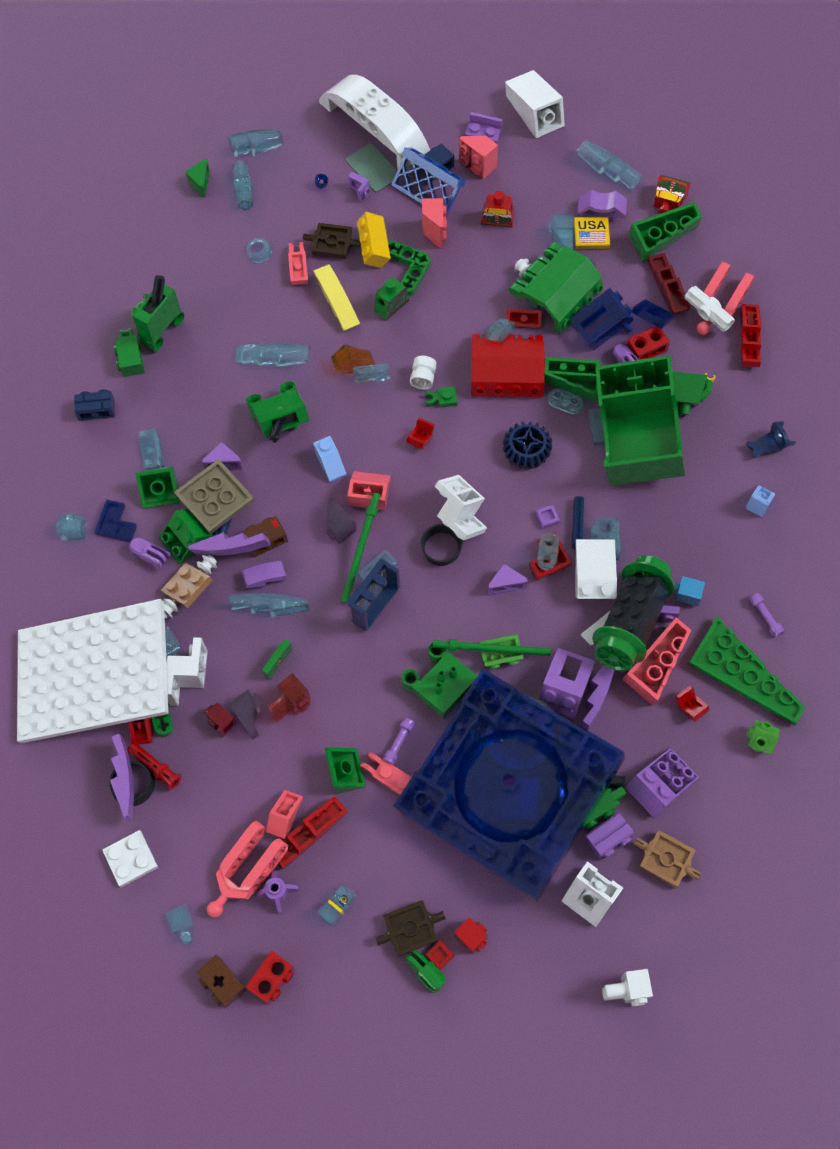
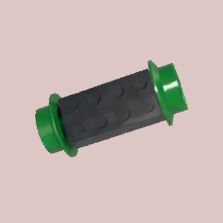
(634, 613)

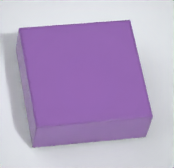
(547, 516)

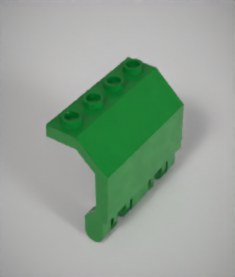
(560, 284)

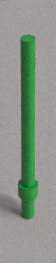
(371, 512)
(453, 645)

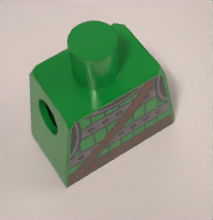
(390, 298)

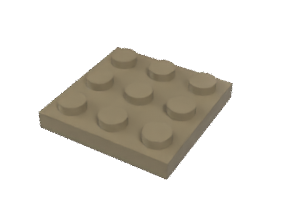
(214, 496)

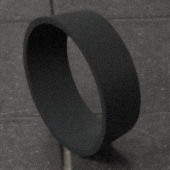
(440, 528)
(148, 791)

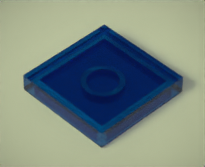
(653, 313)

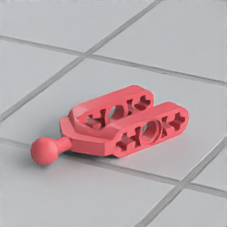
(704, 327)
(236, 858)

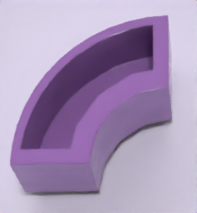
(602, 205)

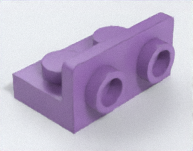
(484, 126)

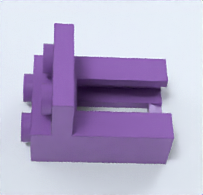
(561, 693)

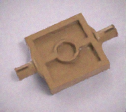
(667, 859)

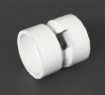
(423, 372)

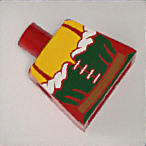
(670, 193)
(498, 210)

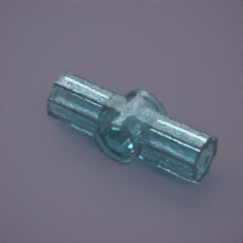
(242, 185)

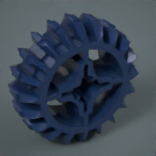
(540, 446)

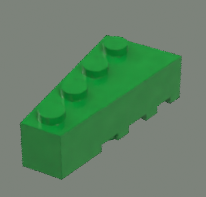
(663, 229)

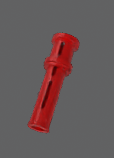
(159, 772)

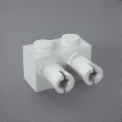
(634, 988)

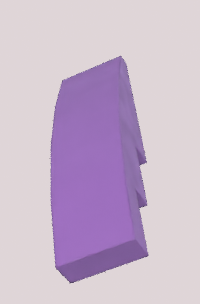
(223, 545)
(601, 686)
(123, 783)

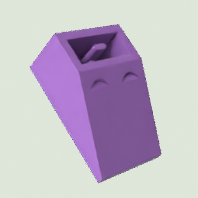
(661, 782)

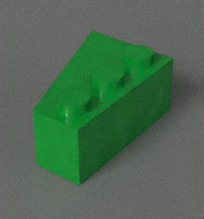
(573, 376)

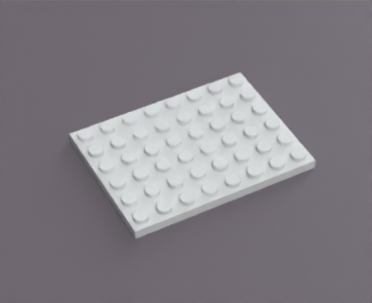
(92, 671)

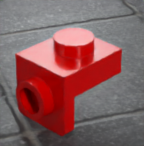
(421, 434)
(691, 704)

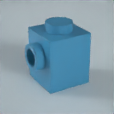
(689, 591)

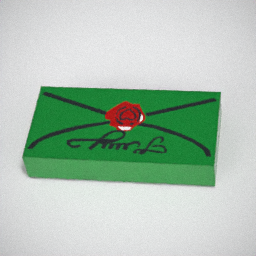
(277, 659)

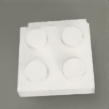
(460, 507)
(186, 670)

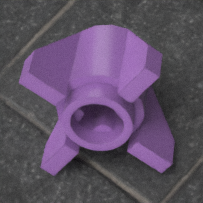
(280, 894)

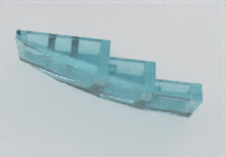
(605, 161)
(277, 353)
(276, 604)

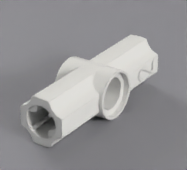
(709, 308)

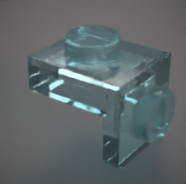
(172, 644)

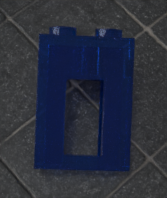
(619, 318)

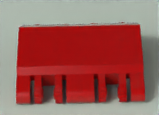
(508, 367)

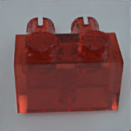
(292, 698)

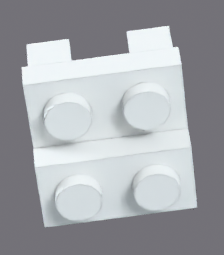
(591, 894)

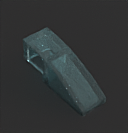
(254, 141)

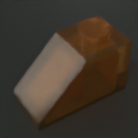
(350, 357)

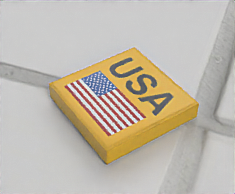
(591, 233)

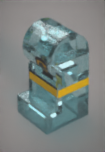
(337, 905)

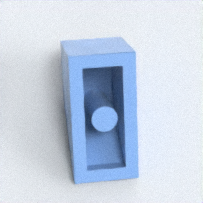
(329, 459)

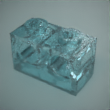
(612, 526)

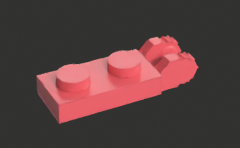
(298, 265)
(387, 774)

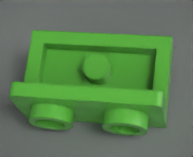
(494, 659)

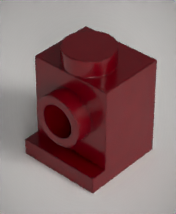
(220, 719)

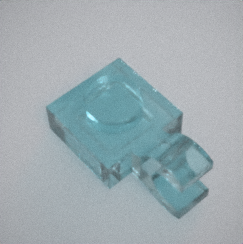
(180, 921)

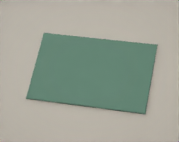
(372, 166)

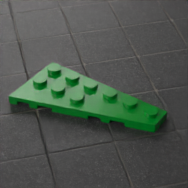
(738, 668)

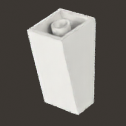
(536, 103)

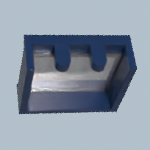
(374, 594)

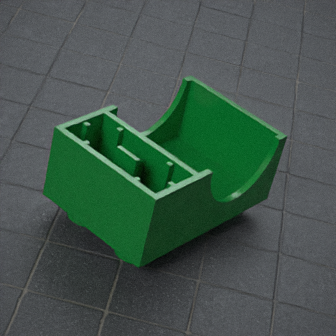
(640, 421)

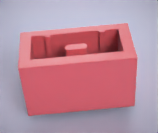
(478, 154)
(434, 220)
(363, 486)

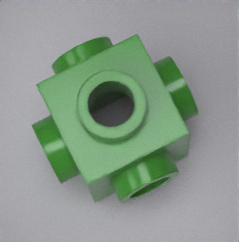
(762, 737)

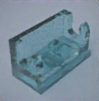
(151, 449)

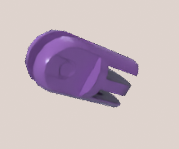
(623, 354)
(149, 552)

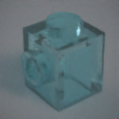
(71, 527)

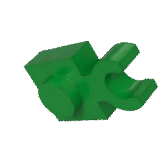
(445, 397)

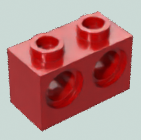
(648, 347)
(266, 974)

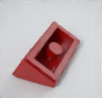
(525, 317)

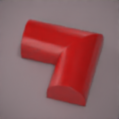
(563, 562)

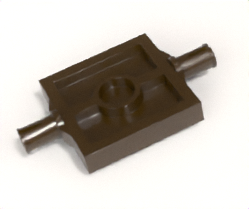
(332, 240)
(410, 928)

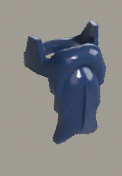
(772, 442)

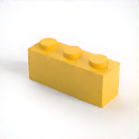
(373, 240)

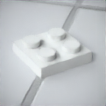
(130, 858)

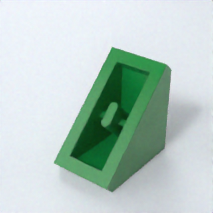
(199, 176)

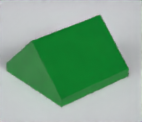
(157, 487)
(345, 769)

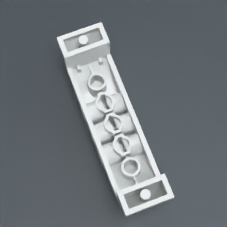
(377, 115)

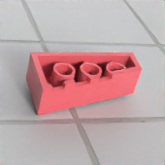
(653, 672)

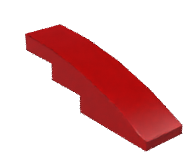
(750, 335)
(312, 829)

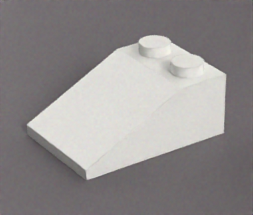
(595, 569)

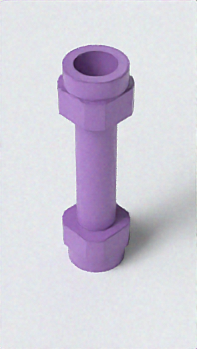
(776, 629)
(406, 727)

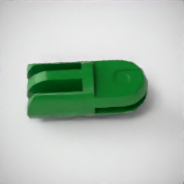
(426, 971)

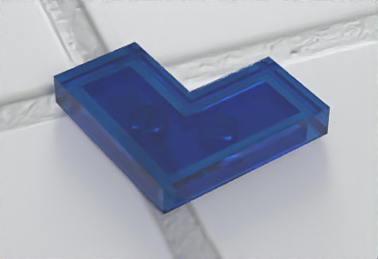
(111, 526)

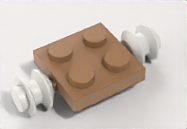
(187, 585)

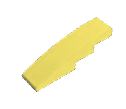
(336, 297)

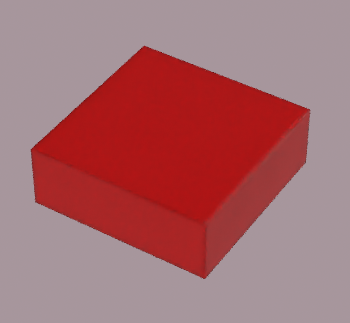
(439, 955)

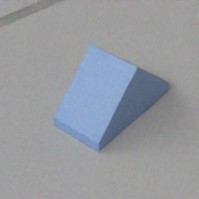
(760, 501)

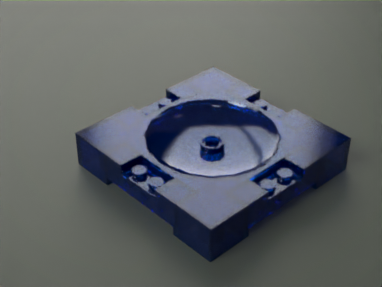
(518, 828)

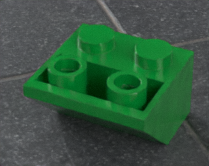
(180, 533)

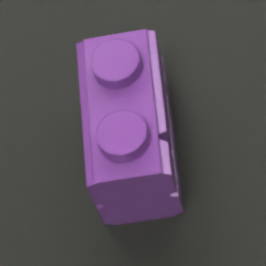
(608, 836)

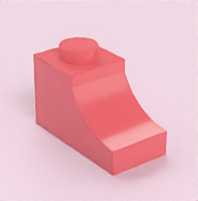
(283, 814)

